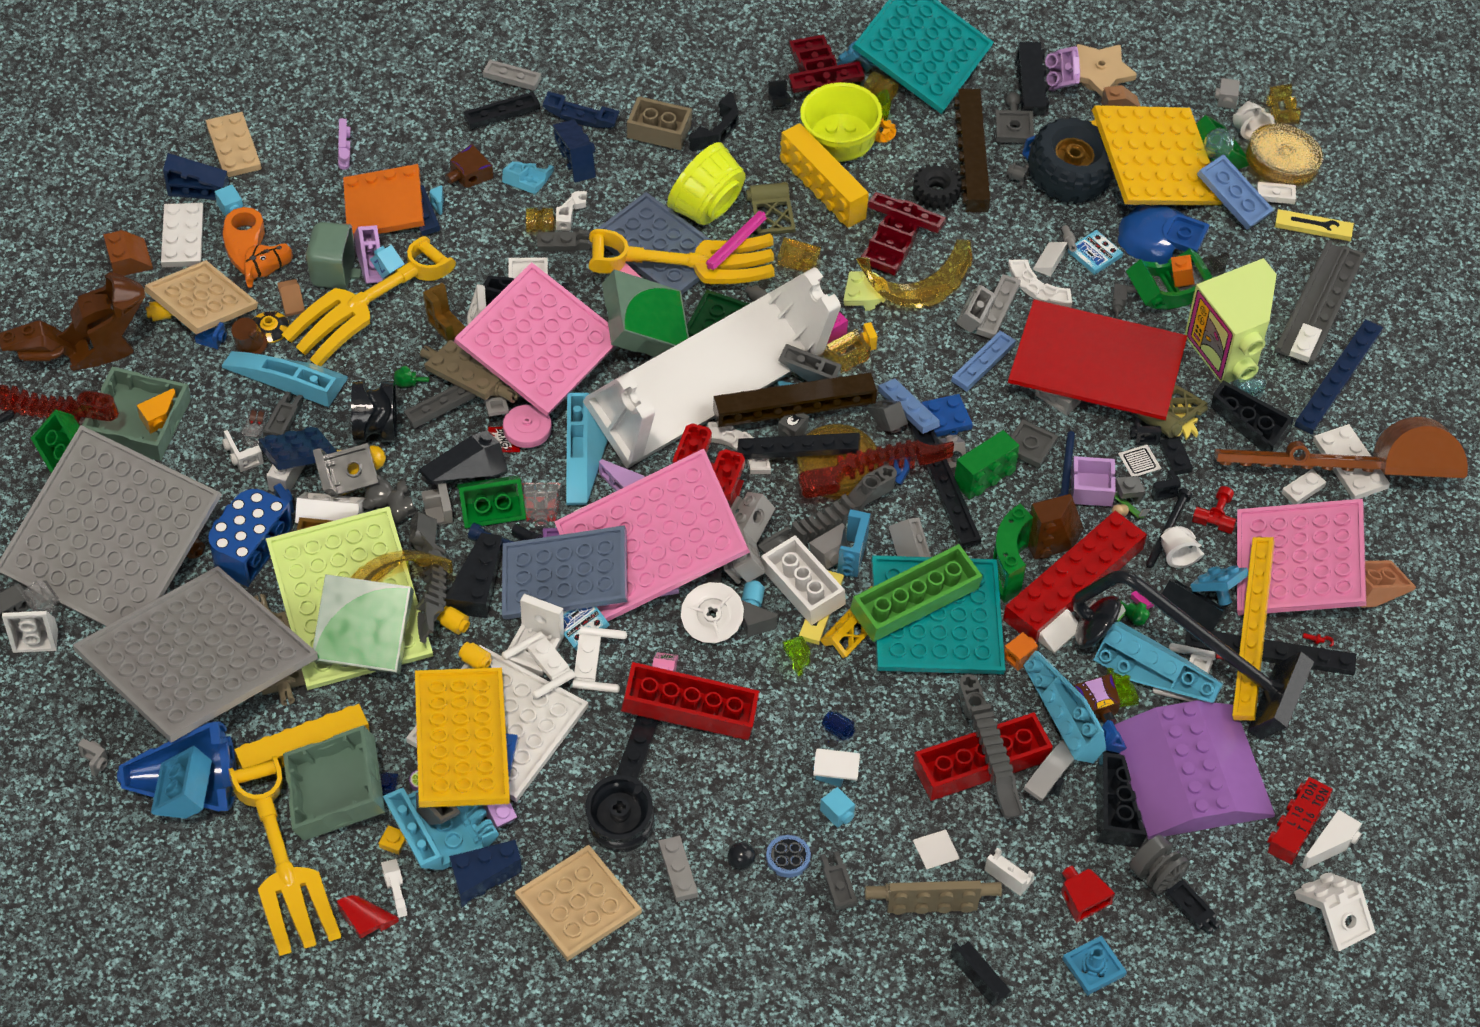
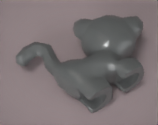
(384, 495)

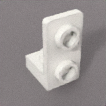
(244, 460)

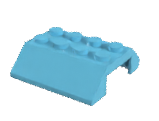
(437, 842)

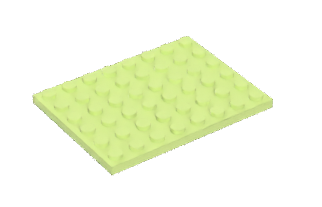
(338, 550)

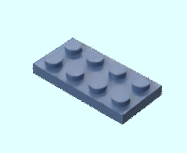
(1235, 192)

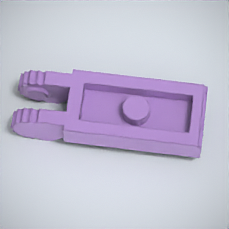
(343, 145)

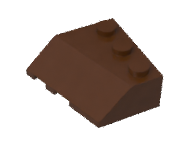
(1054, 526)

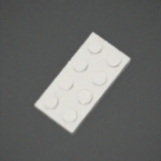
(182, 234)
(1346, 442)

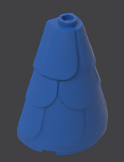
(143, 770)

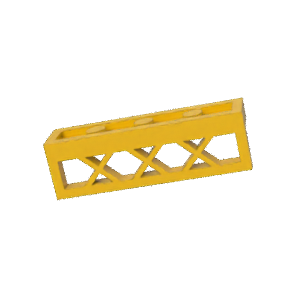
(840, 630)

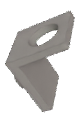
(959, 445)

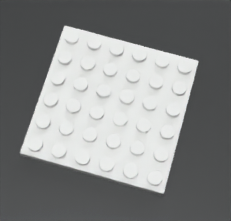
(537, 722)

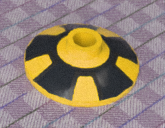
(272, 325)

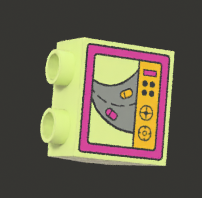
(1232, 320)

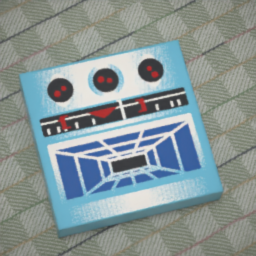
(1096, 252)
(582, 617)

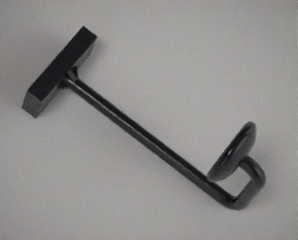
(1280, 689)

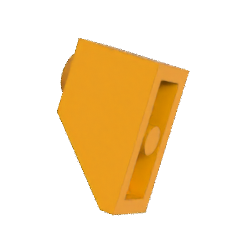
(156, 410)

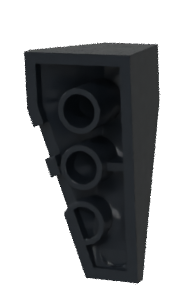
(474, 457)

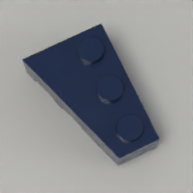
(577, 148)
(192, 179)
(484, 868)

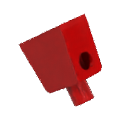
(1085, 893)

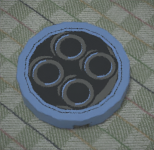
(788, 856)

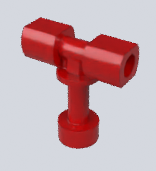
(1216, 514)

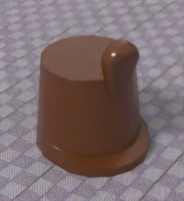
(248, 336)

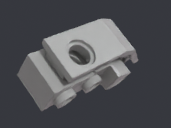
(752, 519)

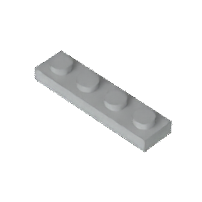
(999, 307)

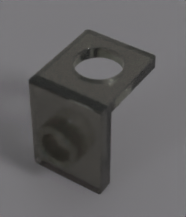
(1217, 264)

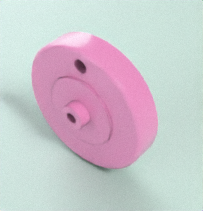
(526, 426)

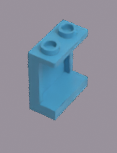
(857, 532)

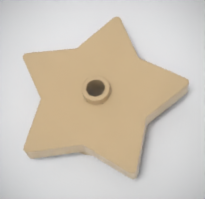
(1103, 68)

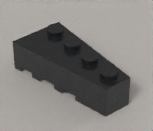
(1253, 418)

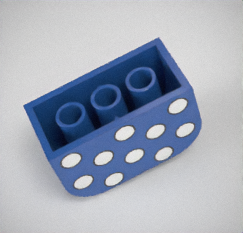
(241, 533)

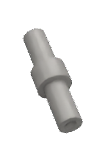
(1069, 238)

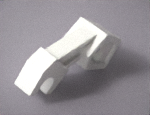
(564, 213)
(394, 880)

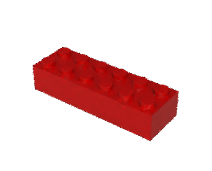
(690, 701)
(962, 765)

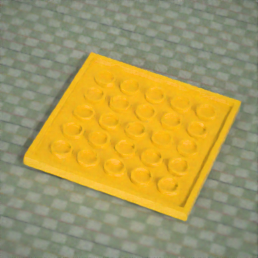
(1155, 154)

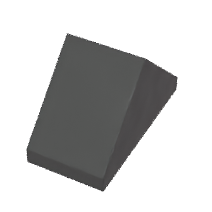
(757, 620)

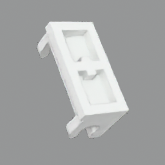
(1008, 873)

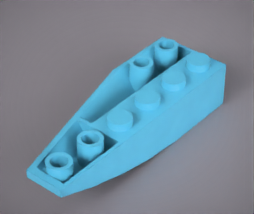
(584, 450)
(1154, 664)
(1068, 710)

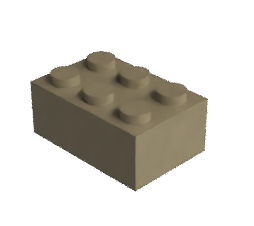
(659, 123)

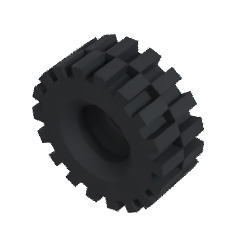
(940, 177)

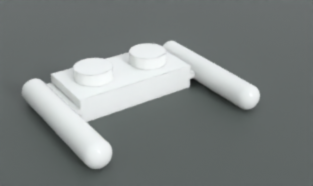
(588, 657)
(1199, 657)
(548, 660)

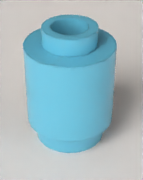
(753, 593)

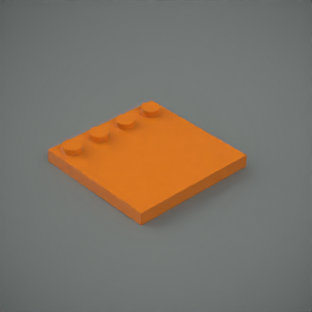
(385, 199)

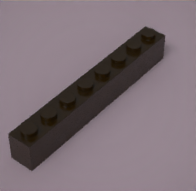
(973, 150)
(794, 399)

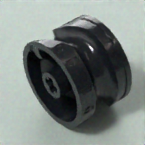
(374, 411)
(620, 813)

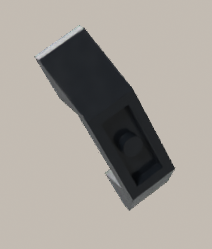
(702, 137)

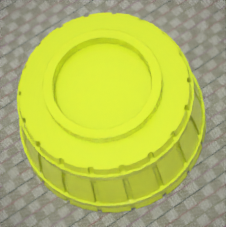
(842, 119)
(707, 185)

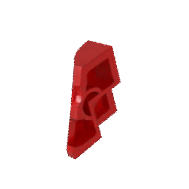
(364, 915)

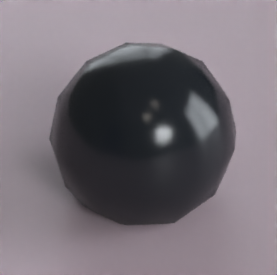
(741, 855)

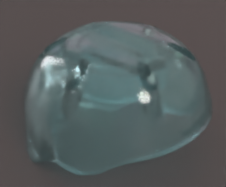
(1216, 139)
(1252, 386)

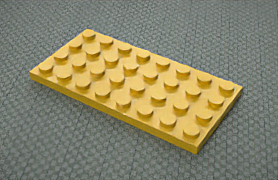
(461, 737)

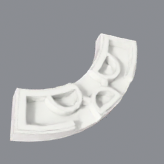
(1036, 289)
(729, 437)

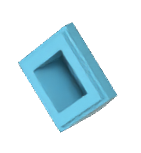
(436, 199)

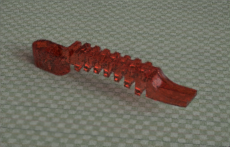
(88, 404)
(826, 480)

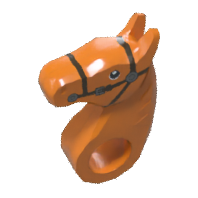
(245, 246)

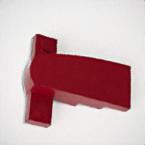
(819, 66)
(897, 231)

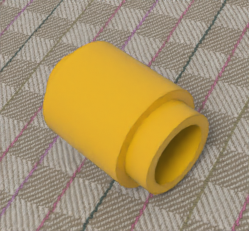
(157, 312)
(454, 620)
(475, 655)

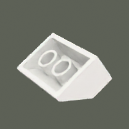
(327, 507)

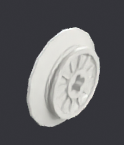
(721, 600)

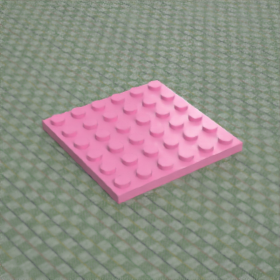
(537, 339)
(1314, 555)

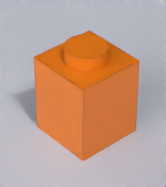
(1182, 270)
(1019, 650)

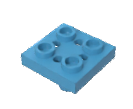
(852, 55)
(1220, 581)
(1096, 959)

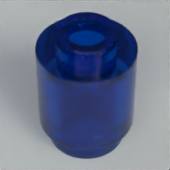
(838, 725)

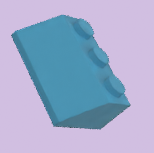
(182, 784)

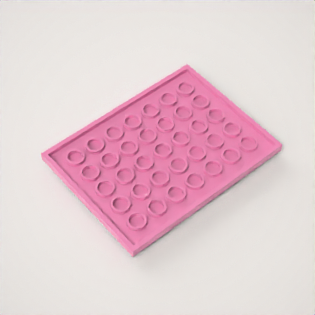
(674, 527)

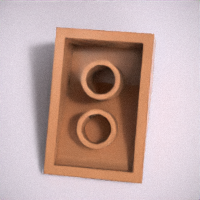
(1384, 582)

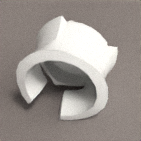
(1251, 117)
(1176, 547)

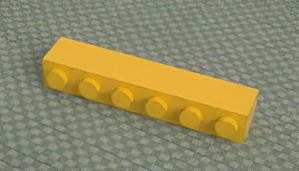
(299, 736)

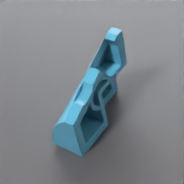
(526, 176)

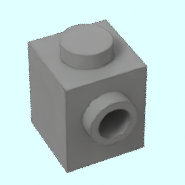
(1227, 93)

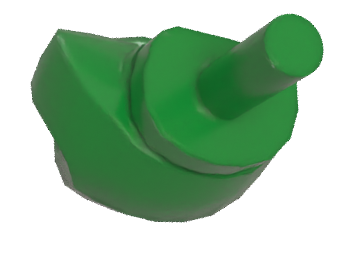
(405, 378)
(1136, 613)

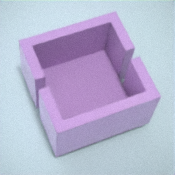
(1093, 481)

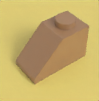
(1119, 97)

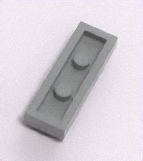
(512, 75)
(678, 868)

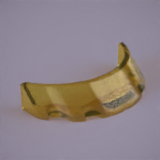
(927, 291)
(381, 565)

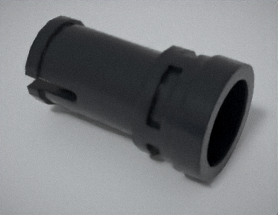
(523, 533)

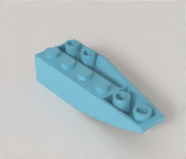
(297, 377)

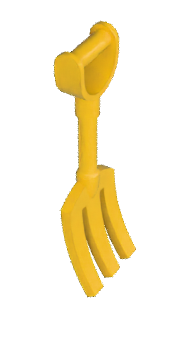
(721, 275)
(357, 304)
(287, 878)

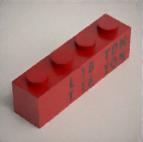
(1299, 821)

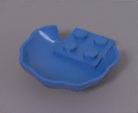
(1156, 230)

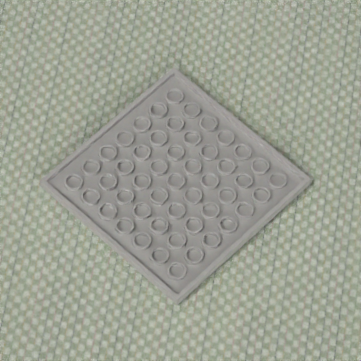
(108, 528)
(194, 653)

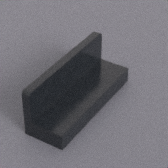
(1194, 604)
(980, 973)

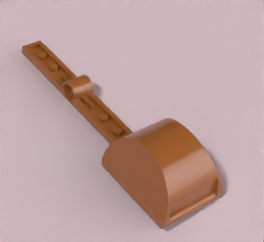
(1405, 448)

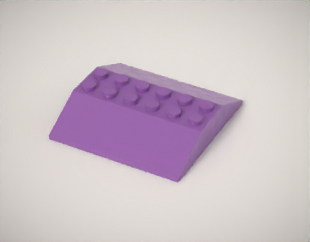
(1192, 769)

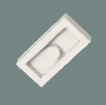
(1277, 192)
(1305, 342)
(1303, 487)

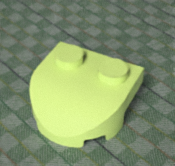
(860, 291)

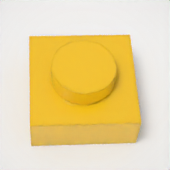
(869, 335)
(392, 840)

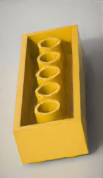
(824, 175)

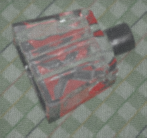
(541, 502)

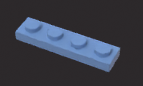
(983, 361)
(912, 407)

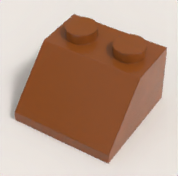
(127, 253)

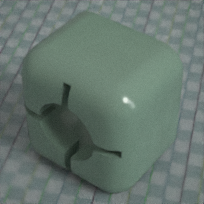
(331, 255)

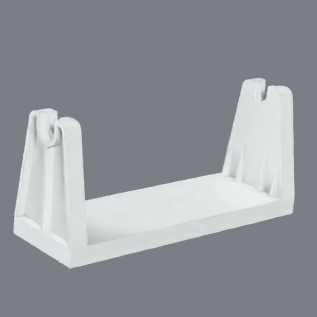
(736, 354)

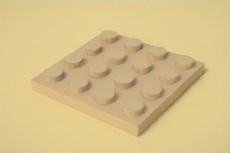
(201, 297)
(578, 902)

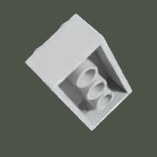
(803, 580)

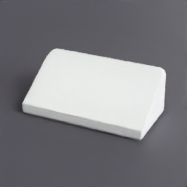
(1050, 258)
(1059, 632)
(836, 764)

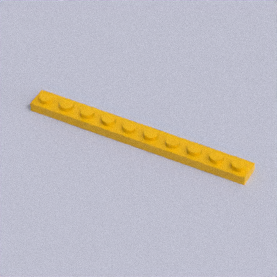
(1254, 625)

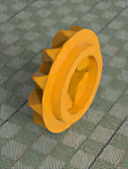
(888, 132)

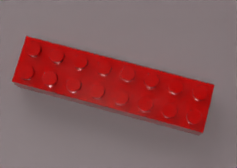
(1093, 557)

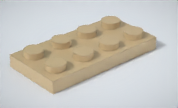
(233, 144)

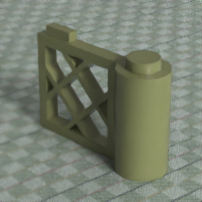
(770, 197)
(1173, 424)

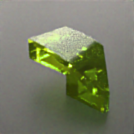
(798, 652)
(1125, 689)

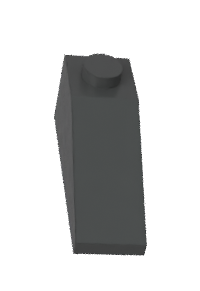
(808, 365)

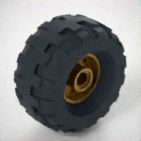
(1070, 160)

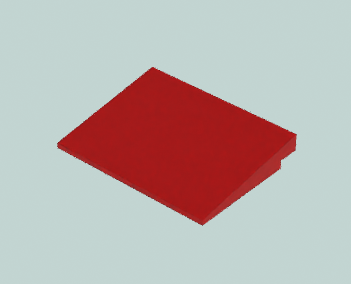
(1098, 359)

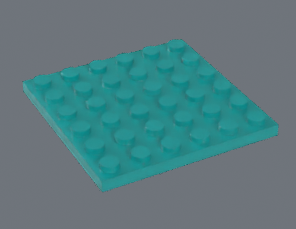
(923, 48)
(952, 639)

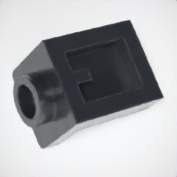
(1145, 434)
(1166, 488)

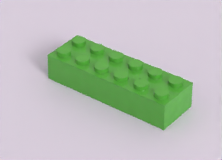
(916, 592)

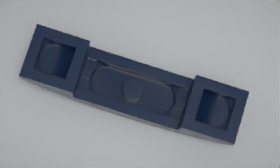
(582, 115)

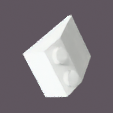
(31, 631)

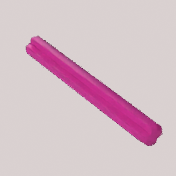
(736, 240)

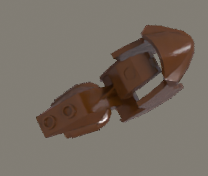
(96, 316)

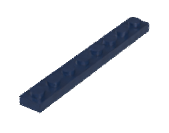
(1338, 377)

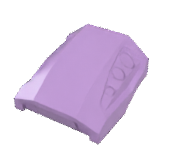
(1063, 68)

